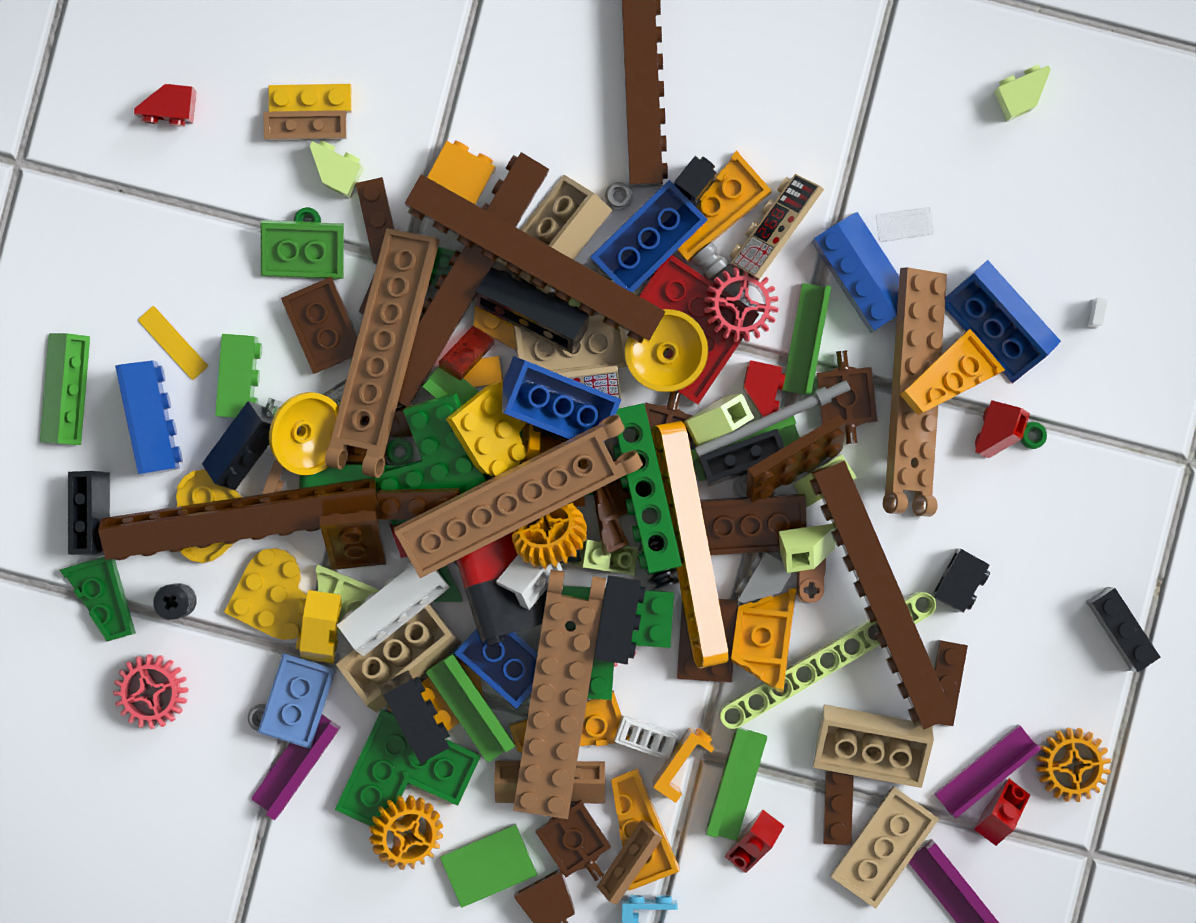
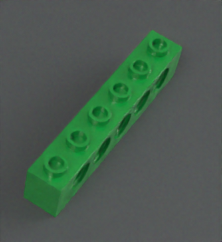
(668, 558)

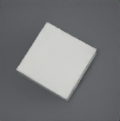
(1097, 312)

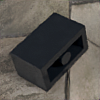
(696, 178)
(961, 580)

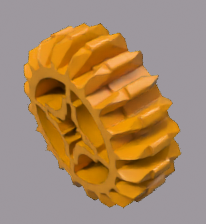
(551, 537)
(1076, 777)
(399, 853)

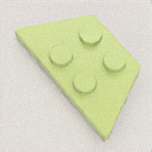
(351, 590)

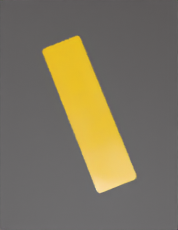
(173, 342)

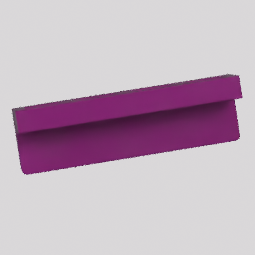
(293, 769)
(987, 771)
(949, 886)

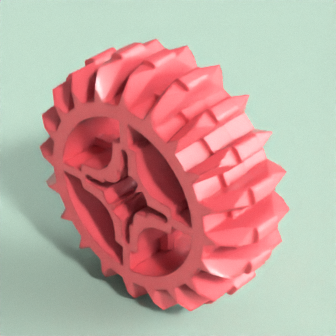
(727, 302)
(146, 679)

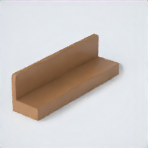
(587, 787)

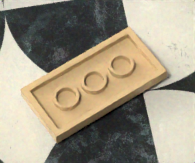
(598, 348)
(884, 847)

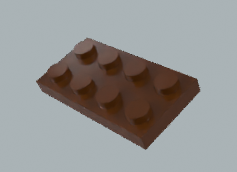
(795, 459)
(750, 527)

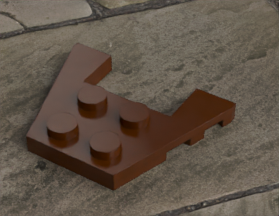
(611, 506)

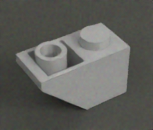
(765, 580)

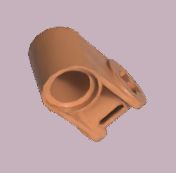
(813, 576)

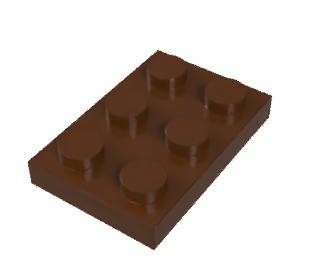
(321, 324)
(353, 540)
(686, 666)

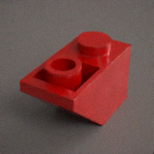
(169, 104)
(761, 386)
(1001, 428)
(1002, 812)
(754, 841)

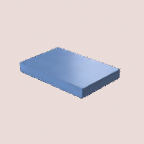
(296, 700)

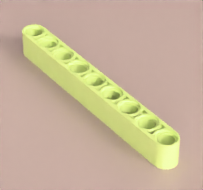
(817, 671)

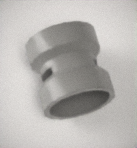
(710, 261)

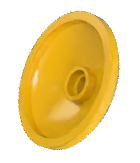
(675, 333)
(304, 451)

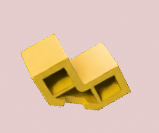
(319, 626)

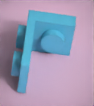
(661, 902)

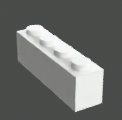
(390, 608)

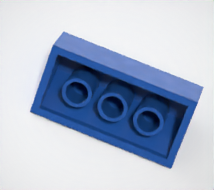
(648, 238)
(860, 270)
(1001, 321)
(553, 400)
(148, 417)

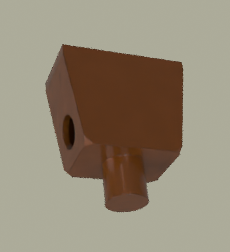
(547, 899)

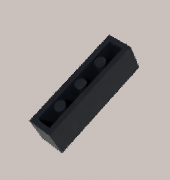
(532, 309)

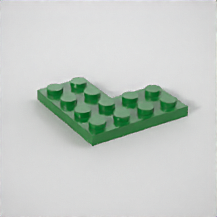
(442, 455)
(653, 631)
(390, 764)

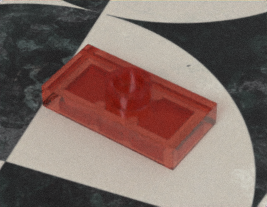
(466, 353)

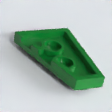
(102, 593)

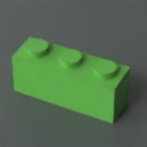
(237, 373)

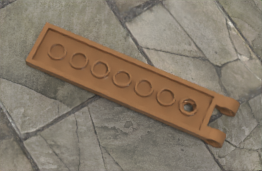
(916, 348)
(383, 349)
(514, 498)
(558, 700)

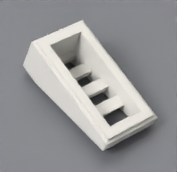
(666, 746)

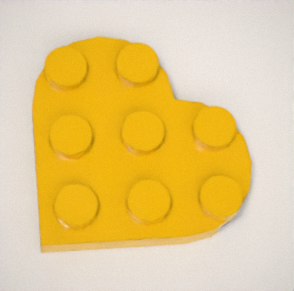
(487, 433)
(196, 489)
(270, 594)

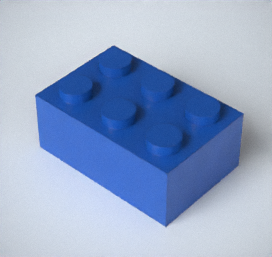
(503, 666)

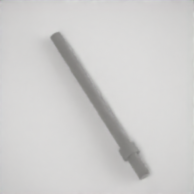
(822, 396)

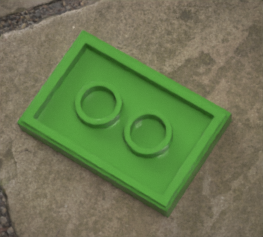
(302, 249)
(488, 865)

